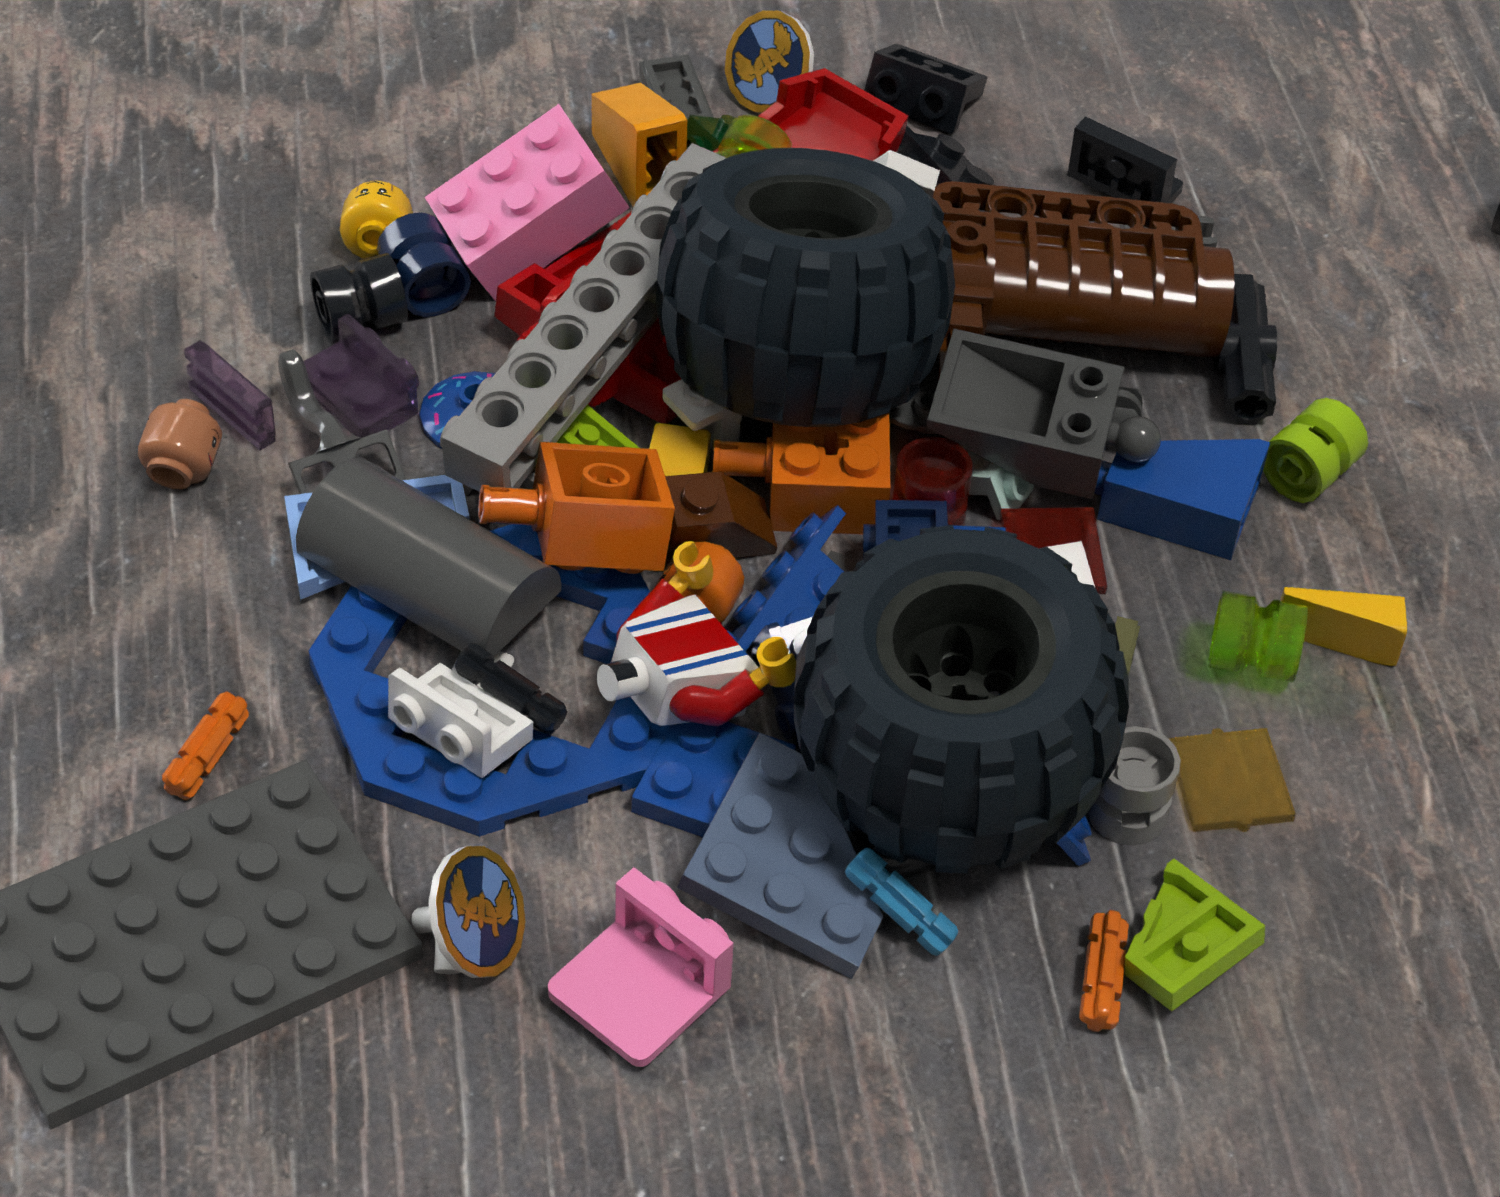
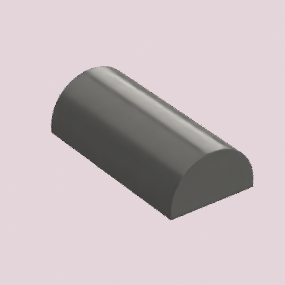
(422, 558)

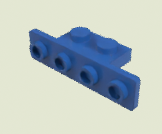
(794, 581)

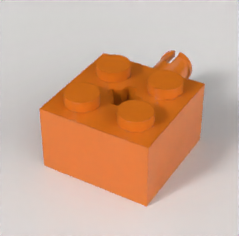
(816, 471)
(591, 507)

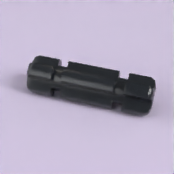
(511, 688)

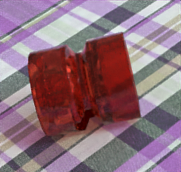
(935, 472)

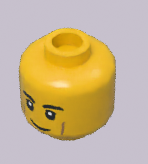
(368, 212)

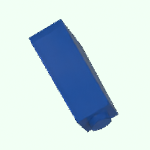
(1186, 492)

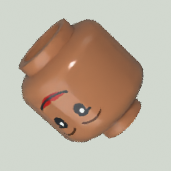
(179, 444)

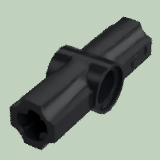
(1248, 355)

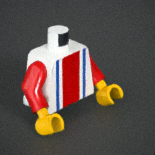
(682, 659)

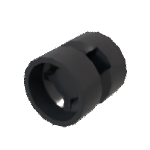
(377, 291)

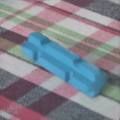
(901, 901)

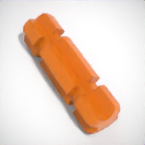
(205, 745)
(1104, 971)

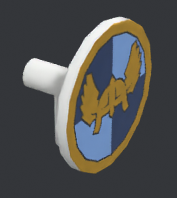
(762, 53)
(473, 914)

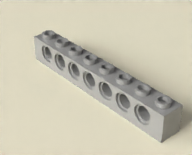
(571, 347)

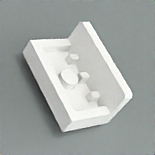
(457, 718)

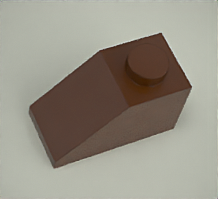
(719, 512)

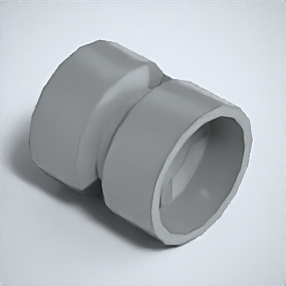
(1140, 790)

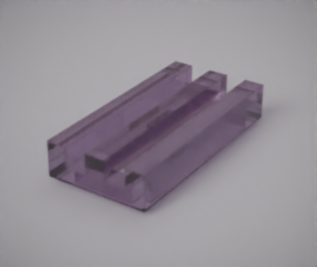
(230, 395)

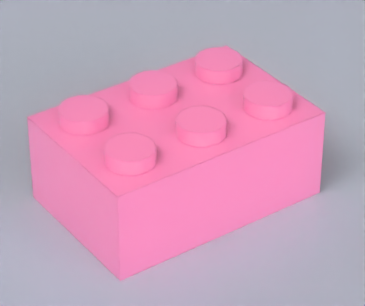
(526, 201)

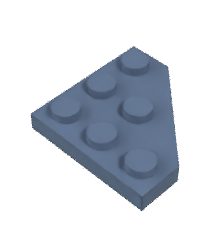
(782, 860)

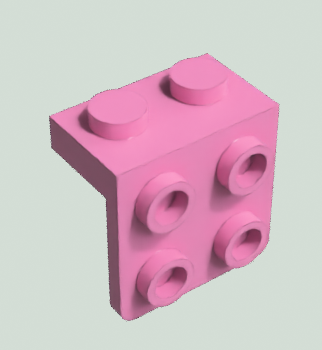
(645, 972)

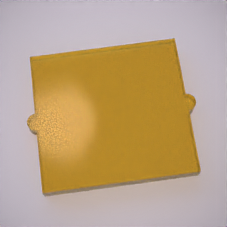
(1232, 780)

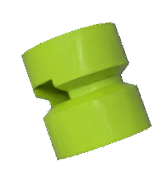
(1315, 450)

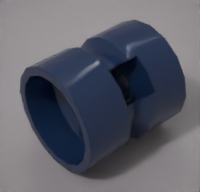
(427, 264)

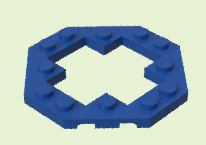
(546, 772)

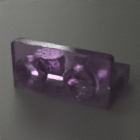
(363, 381)

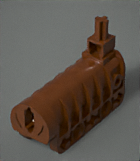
(1082, 278)

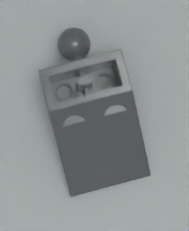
(1020, 406)

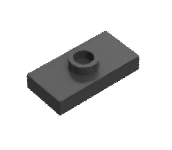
(677, 83)

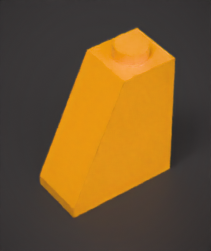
(637, 135)

